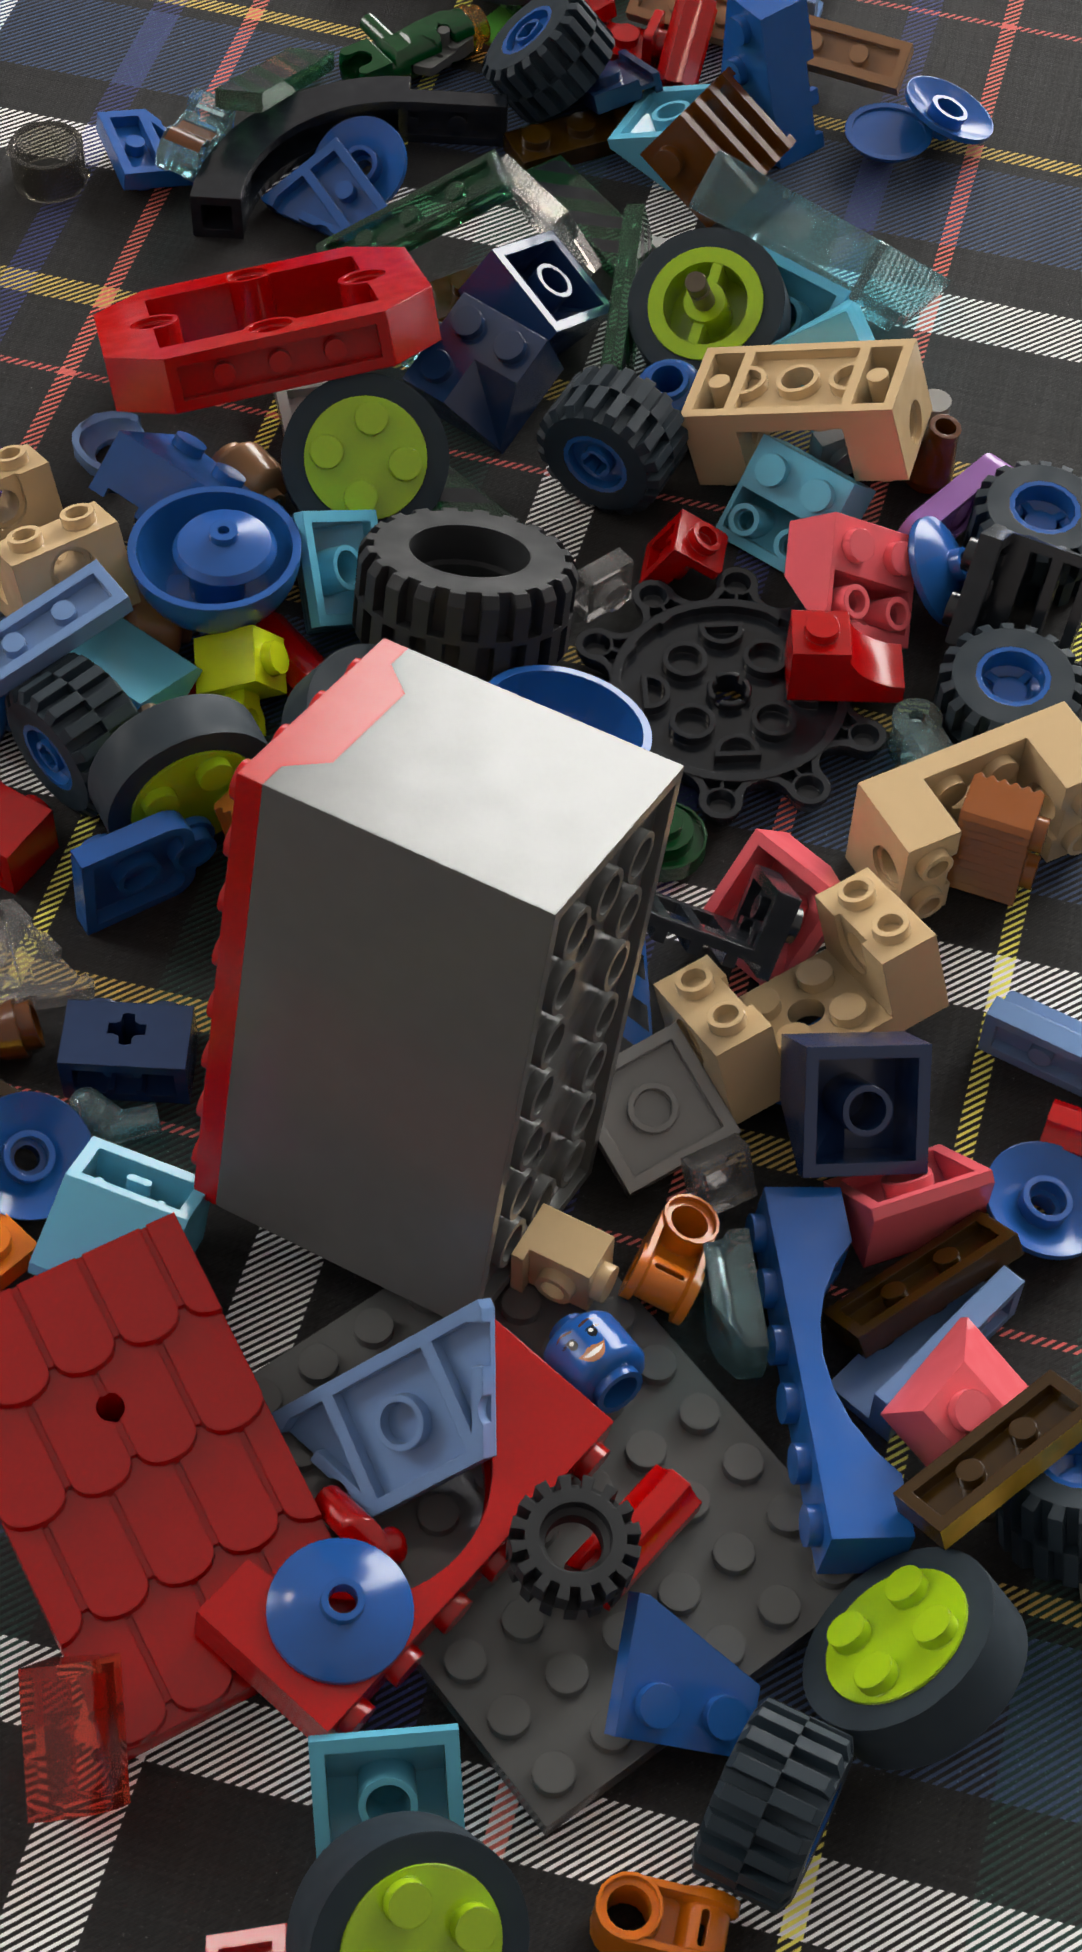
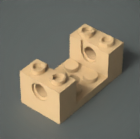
(863, 387)
(43, 540)
(910, 814)
(872, 977)

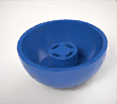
(203, 606)
(580, 698)

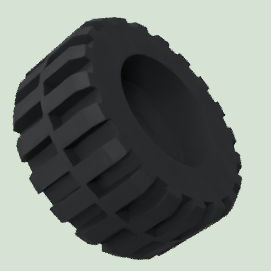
(466, 590)

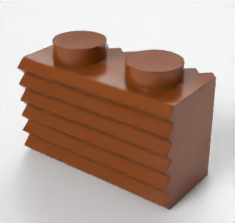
(997, 838)

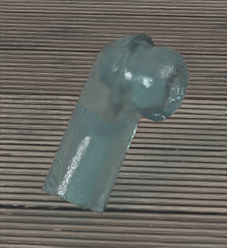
(110, 1121)

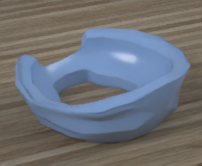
(99, 432)

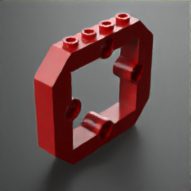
(266, 329)

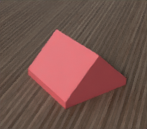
(905, 1211)

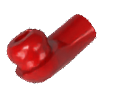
(353, 1522)

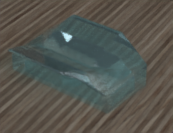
(733, 1306)

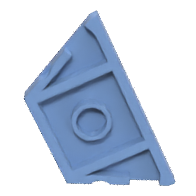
(406, 1413)

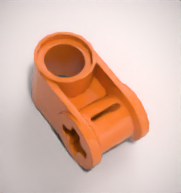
(672, 1257)
(670, 1914)

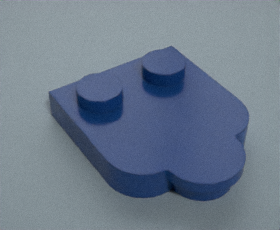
(138, 866)

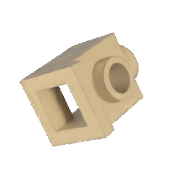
(564, 1259)

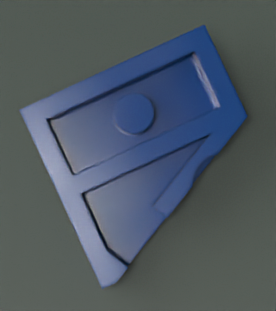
(132, 146)
(326, 192)
(675, 1684)

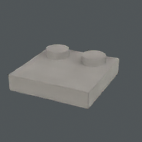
(660, 1110)

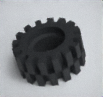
(565, 1588)

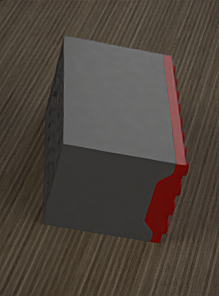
(424, 971)

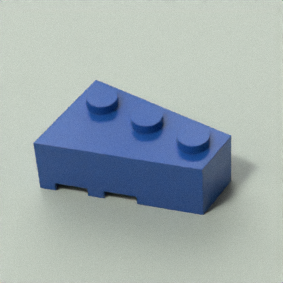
(769, 52)
(156, 465)

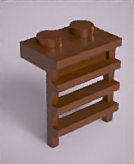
(717, 120)

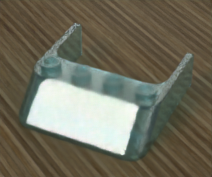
(877, 274)

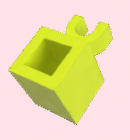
(242, 666)

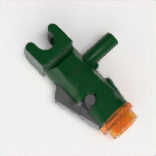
(418, 48)

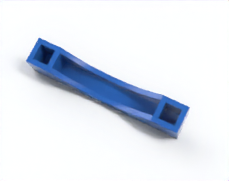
(842, 1479)

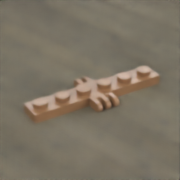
(837, 48)

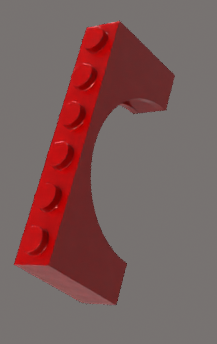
(540, 1433)

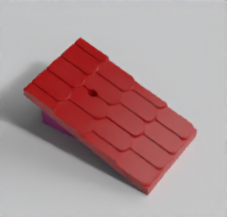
(140, 1469)

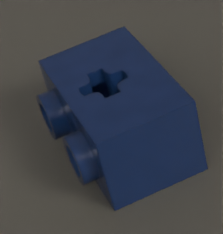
(129, 1050)

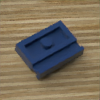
(621, 83)

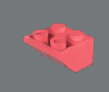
(854, 568)

